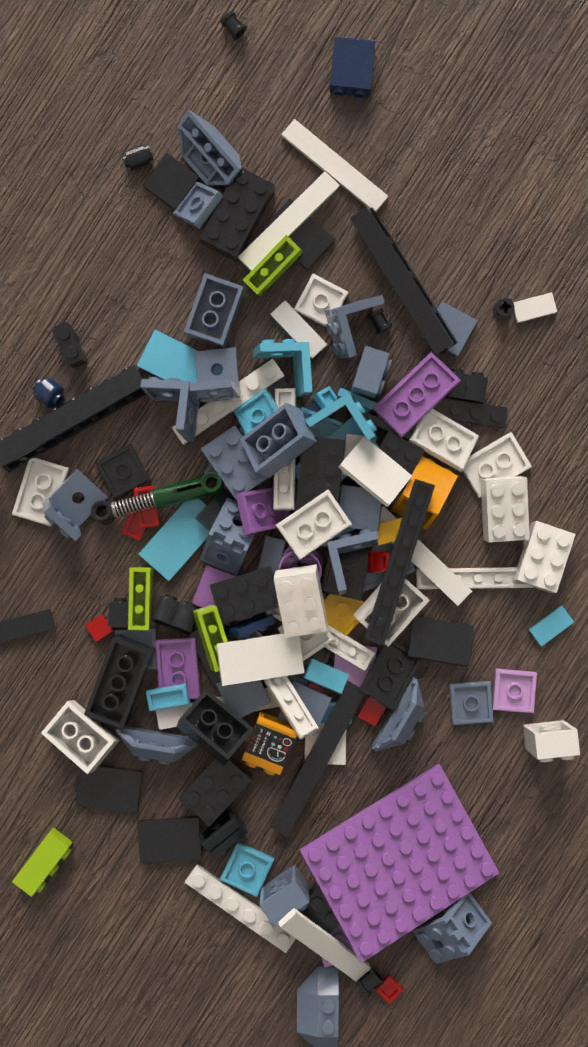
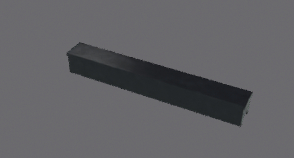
(404, 280)

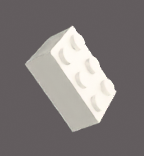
(505, 509)
(544, 557)
(300, 601)
(408, 606)
(80, 736)
(551, 740)

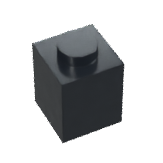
(118, 613)

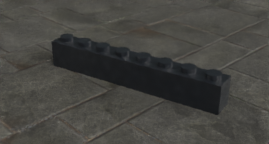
(70, 418)

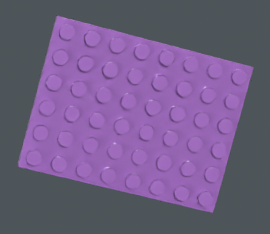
(399, 862)

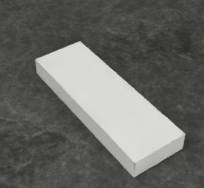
(298, 328)

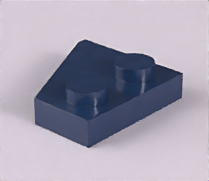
(247, 626)

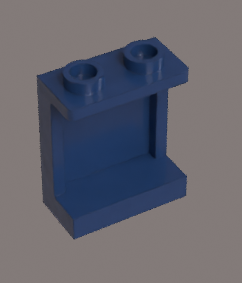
(352, 67)

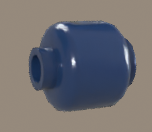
(48, 392)

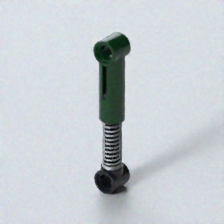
(160, 497)

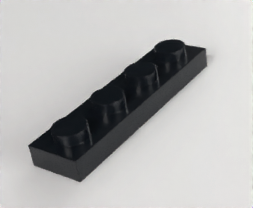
(473, 412)

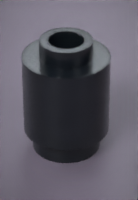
(137, 157)

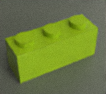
(273, 265)
(140, 598)
(210, 632)
(43, 862)

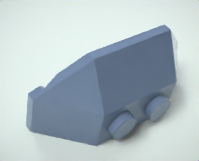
(207, 151)
(401, 722)
(155, 744)
(319, 1007)

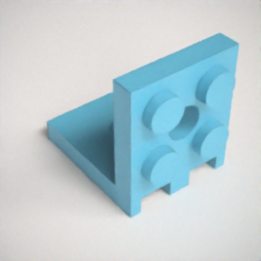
(301, 360)
(355, 409)

